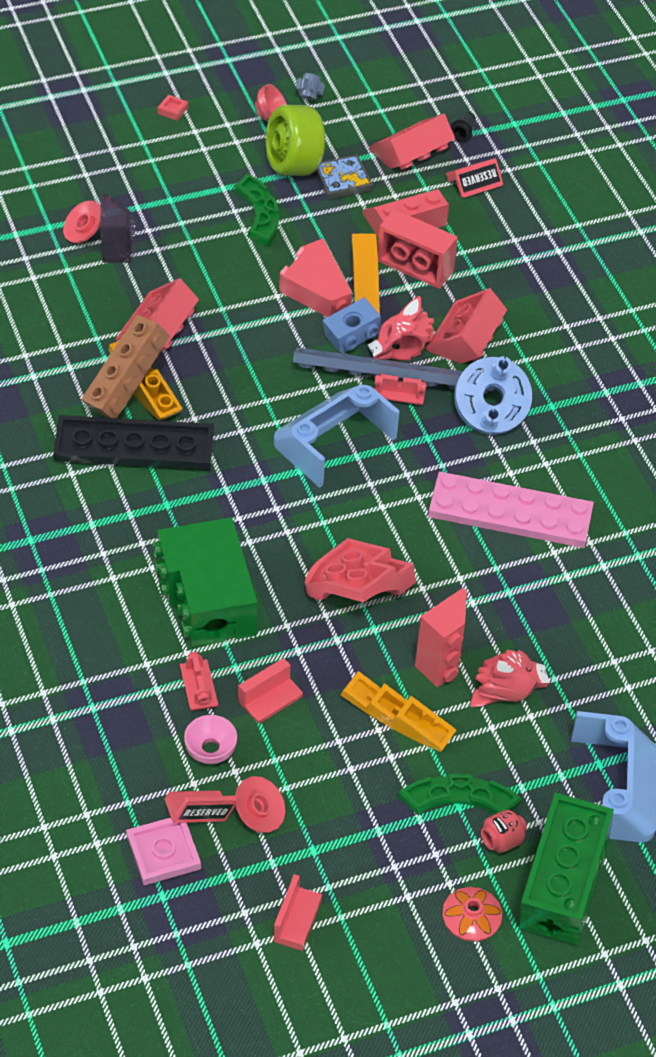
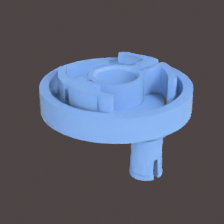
(496, 374)

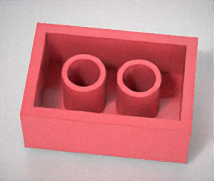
(417, 248)

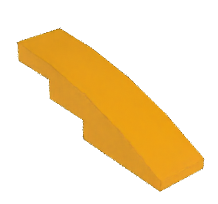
(365, 269)
(396, 712)

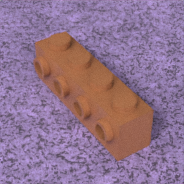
(125, 367)

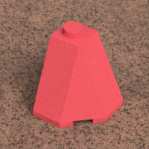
(316, 280)

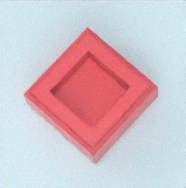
(172, 107)

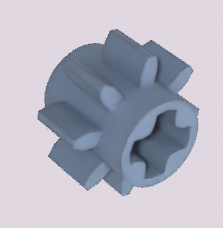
(310, 86)

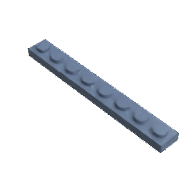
(357, 365)

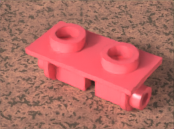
(407, 391)
(198, 682)

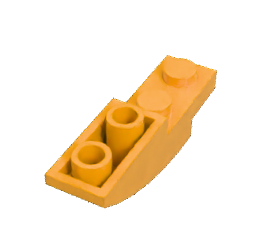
(155, 393)

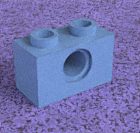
(352, 325)

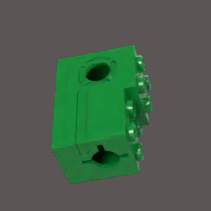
(207, 581)
(566, 869)

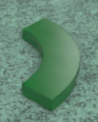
(264, 207)
(458, 790)

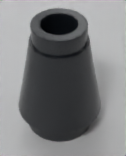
(463, 126)

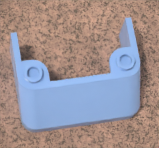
(296, 436)
(636, 807)

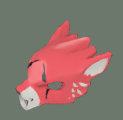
(408, 329)
(507, 679)

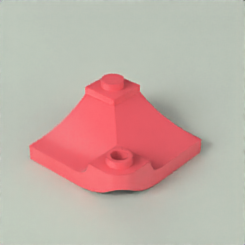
(358, 572)

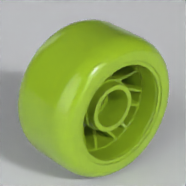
(295, 140)

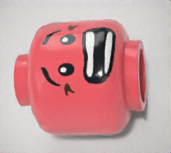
(503, 831)

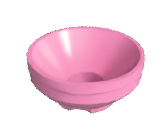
(210, 729)

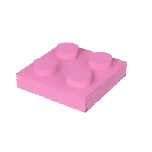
(163, 850)

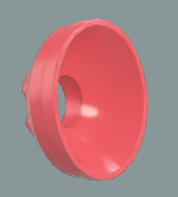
(268, 100)

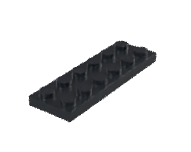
(134, 442)

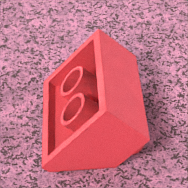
(414, 142)
(427, 207)
(167, 307)
(468, 327)
(441, 639)

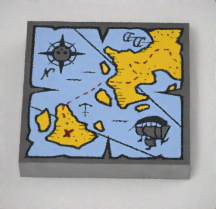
(343, 177)

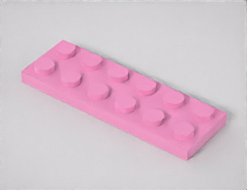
(511, 509)

